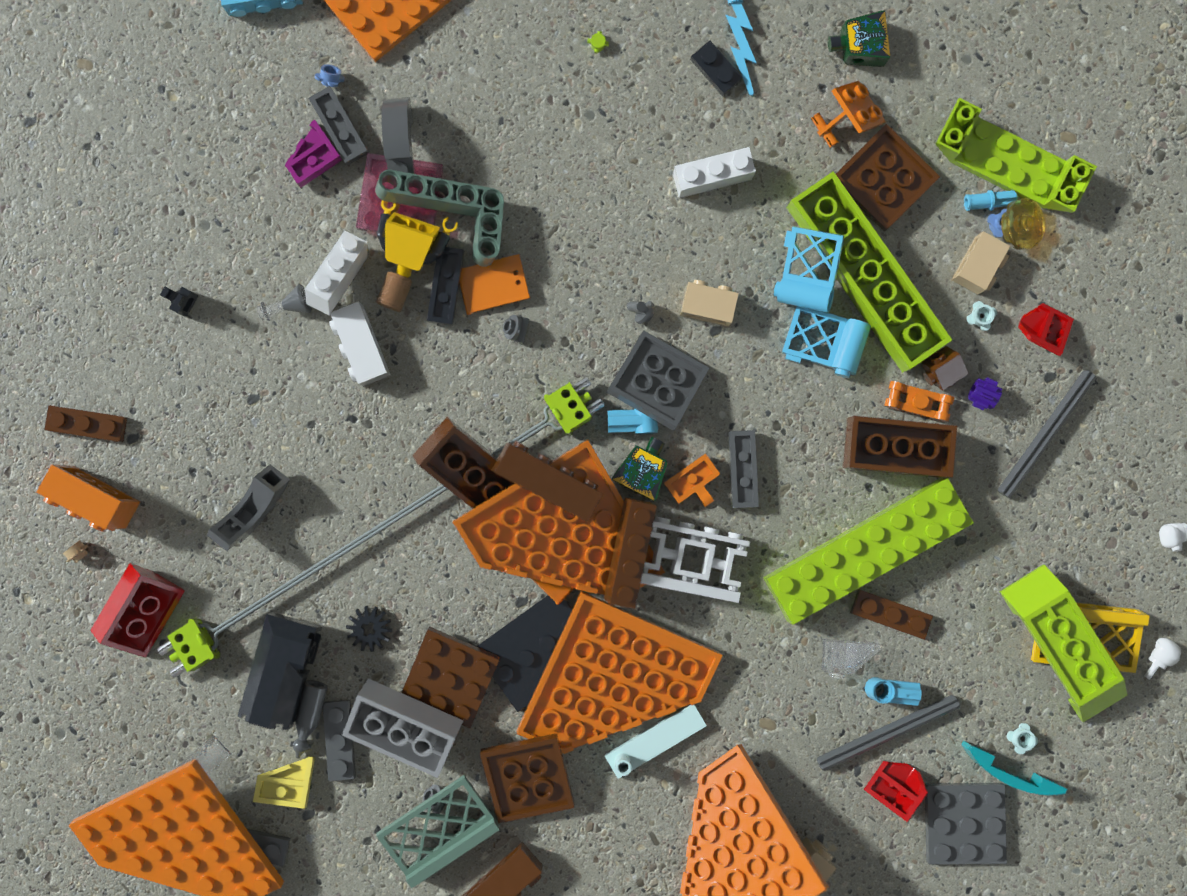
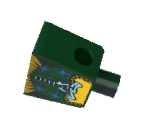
(863, 40)
(643, 469)

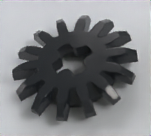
(366, 618)

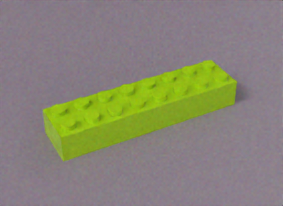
(871, 274)
(868, 550)

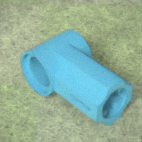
(631, 421)
(894, 691)

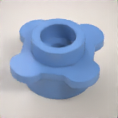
(330, 75)
(994, 223)

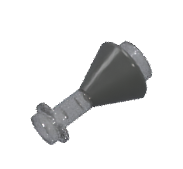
(294, 301)

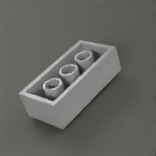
(402, 727)

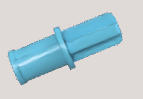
(989, 200)

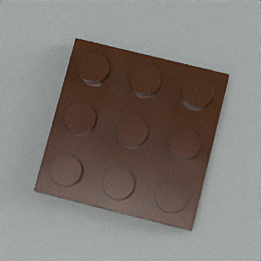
(886, 177)
(450, 675)
(527, 778)

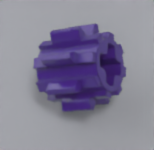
(985, 393)

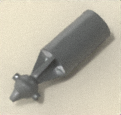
(308, 714)

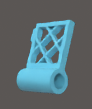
(805, 290)
(846, 348)

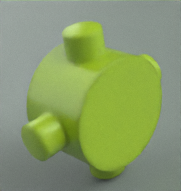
(598, 42)

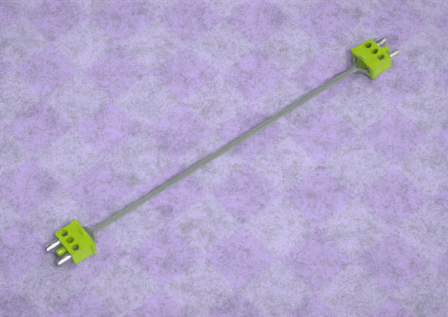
(197, 636)

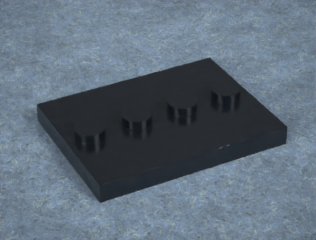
(526, 648)

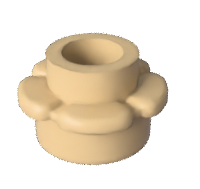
(76, 552)

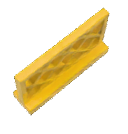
(1111, 616)

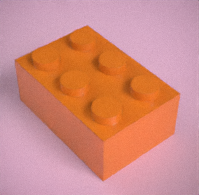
(87, 498)

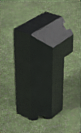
(279, 671)

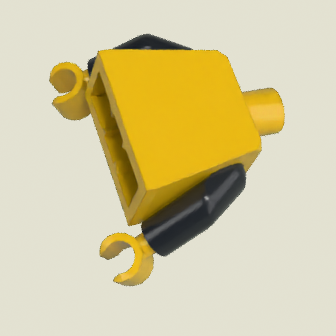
(409, 240)

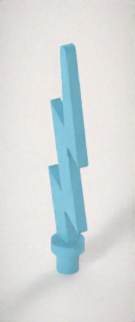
(745, 52)

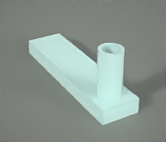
(655, 740)

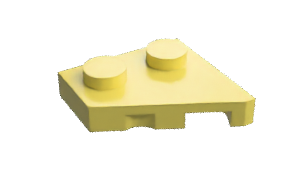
(286, 784)

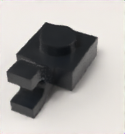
(181, 300)

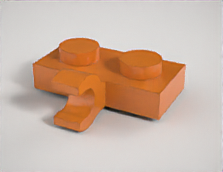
(692, 480)

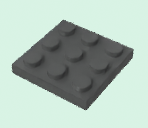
(658, 380)
(965, 823)

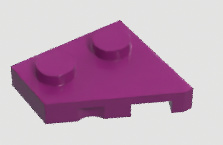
(312, 156)

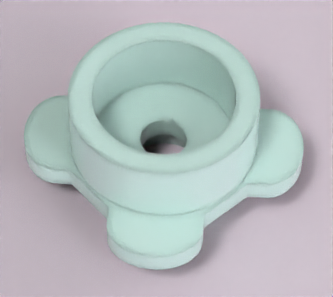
(988, 312)
(1029, 741)

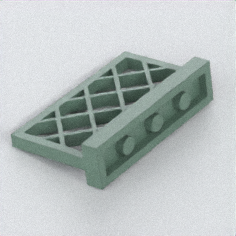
(447, 850)

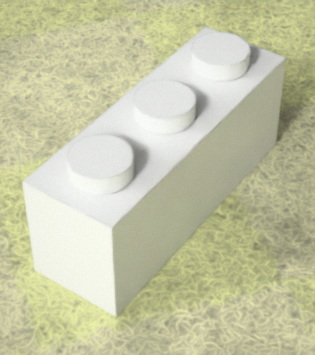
(714, 172)
(336, 272)
(359, 344)

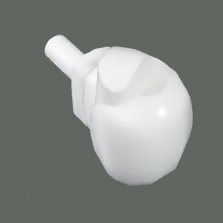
(1173, 535)
(1165, 654)

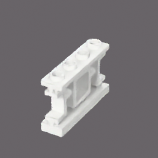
(689, 579)

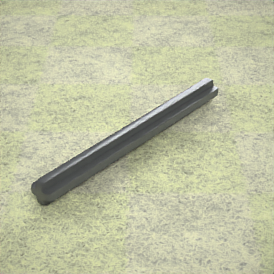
(1047, 433)
(888, 732)

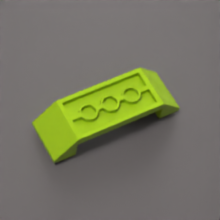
(1012, 160)
(1066, 641)

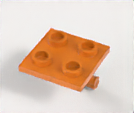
(857, 107)

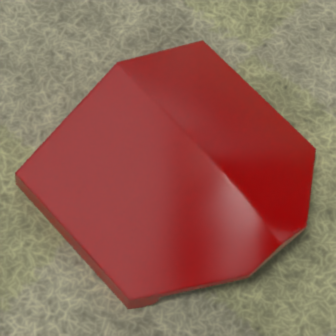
(1046, 328)
(898, 788)

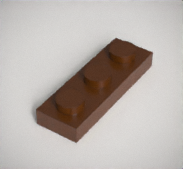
(85, 423)
(891, 614)

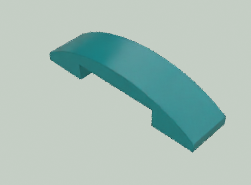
(1037, 784)

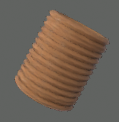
(394, 291)

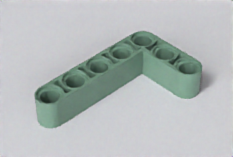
(451, 203)

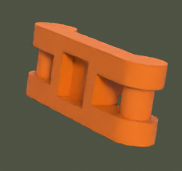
(919, 401)

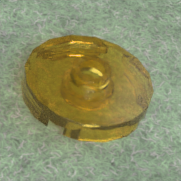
(1023, 224)

